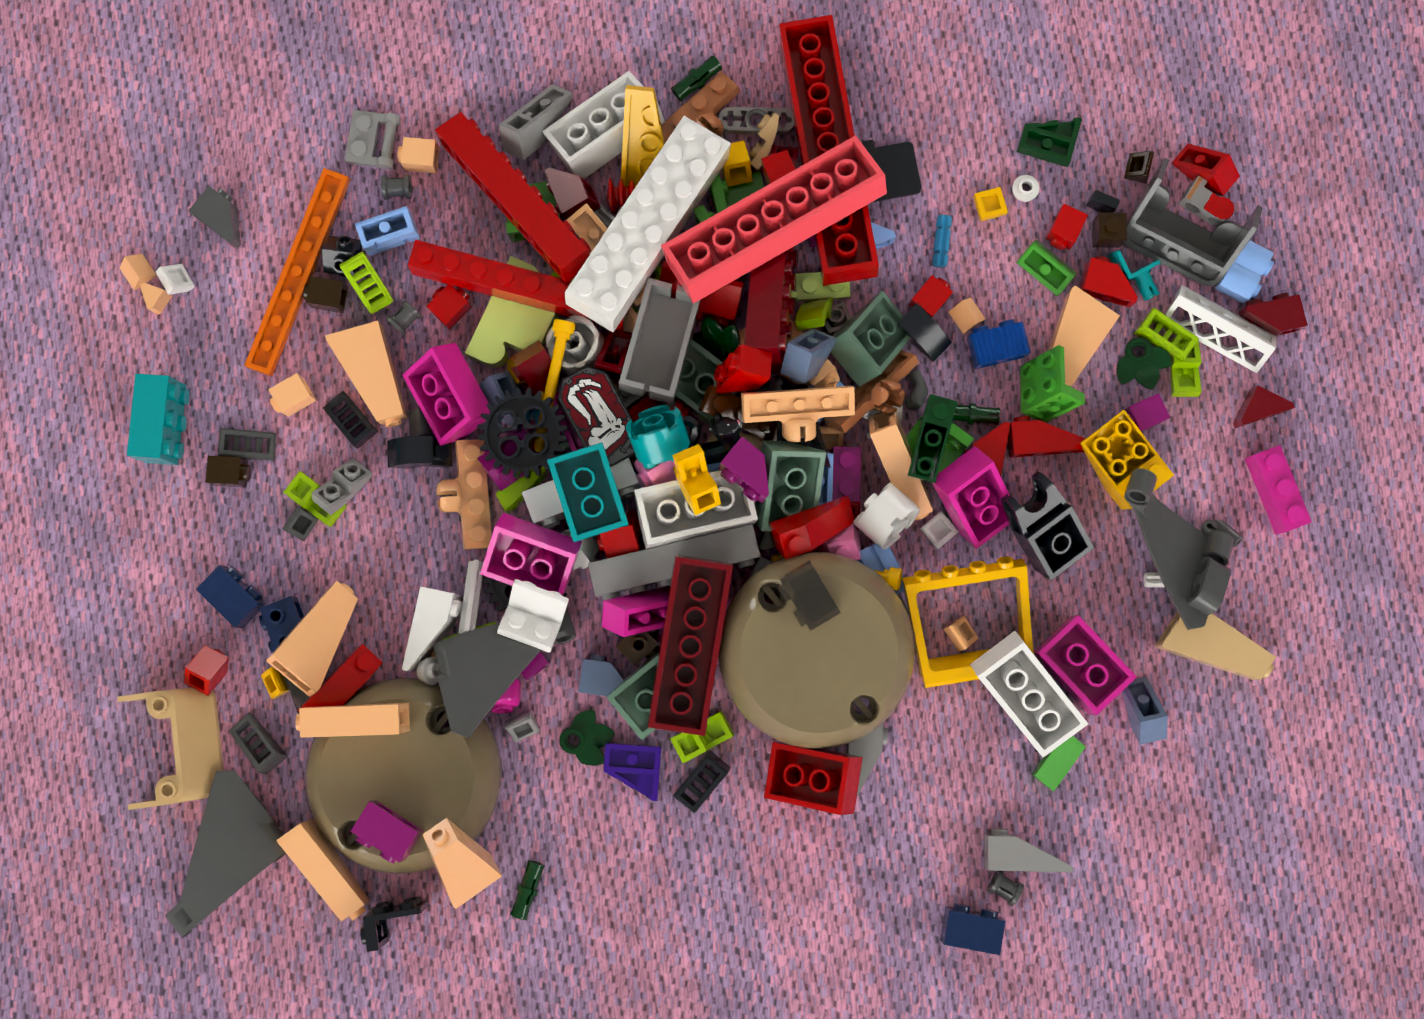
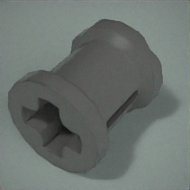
(396, 187)
(403, 317)
(1005, 888)

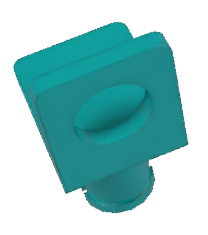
(1140, 276)

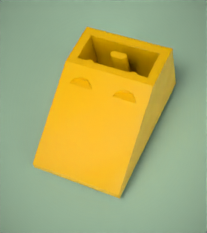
(1117, 451)

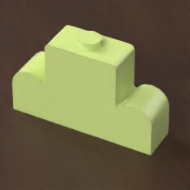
(508, 325)

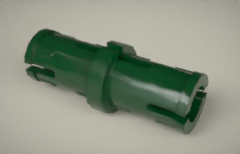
(696, 78)
(976, 414)
(527, 890)

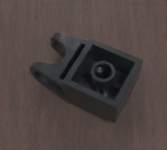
(1047, 528)

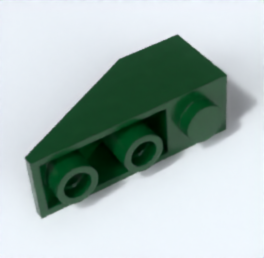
(932, 438)

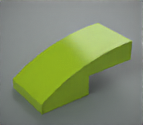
(813, 313)
(1185, 373)
(301, 491)
(691, 745)

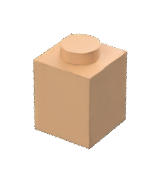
(419, 155)
(291, 395)

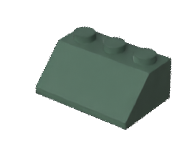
(792, 479)

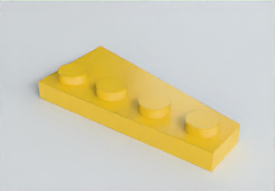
(641, 133)

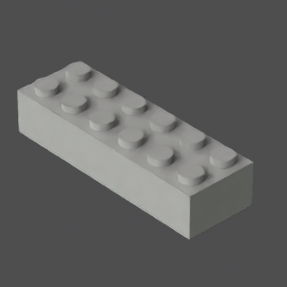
(655, 565)

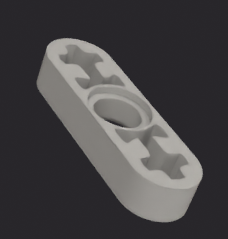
(751, 111)

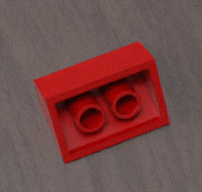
(721, 304)

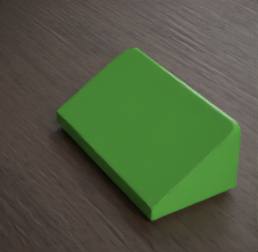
(1046, 267)
(1057, 763)

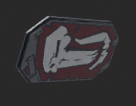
(597, 412)

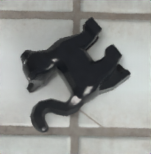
(724, 429)

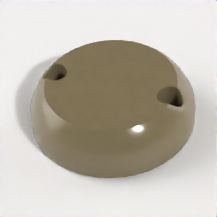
(806, 681)
(414, 773)

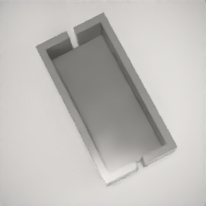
(659, 342)

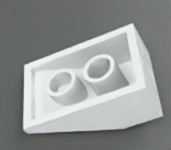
(432, 620)

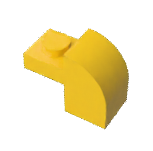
(695, 480)

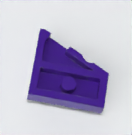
(634, 766)

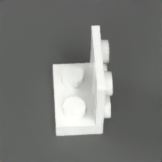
(533, 615)

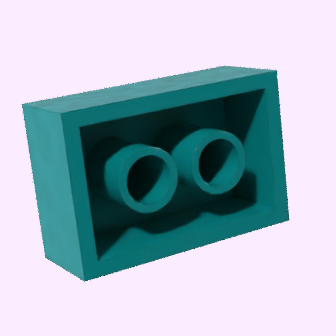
(157, 419)
(588, 492)

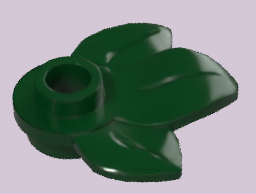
(717, 339)
(1144, 367)
(590, 737)

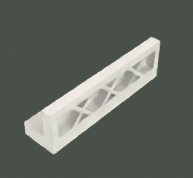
(1227, 322)

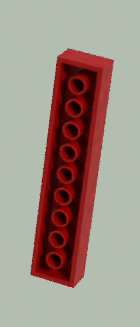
(821, 123)

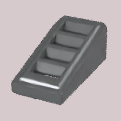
(237, 434)
(277, 753)

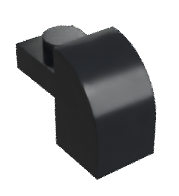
(418, 451)

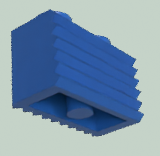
(998, 344)

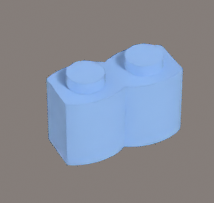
(1245, 273)

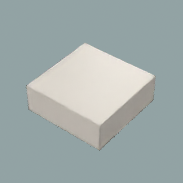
(175, 279)
(939, 530)

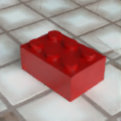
(813, 778)

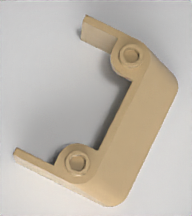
(194, 743)

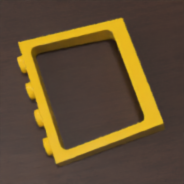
(957, 667)

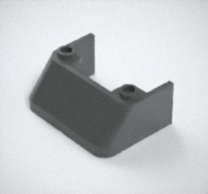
(1181, 243)

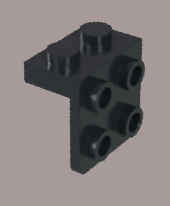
(899, 167)
(375, 929)

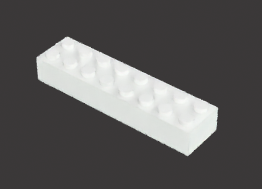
(647, 220)

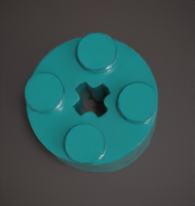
(657, 435)

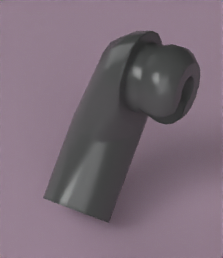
(919, 391)
(1219, 525)

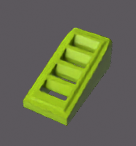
(375, 298)
(1171, 326)
(512, 495)

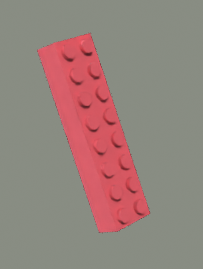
(774, 219)

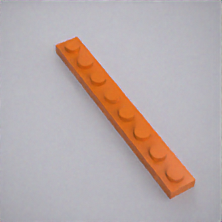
(297, 272)

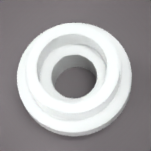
(1020, 194)
(428, 671)

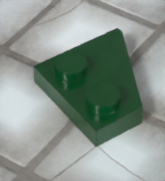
(1050, 140)

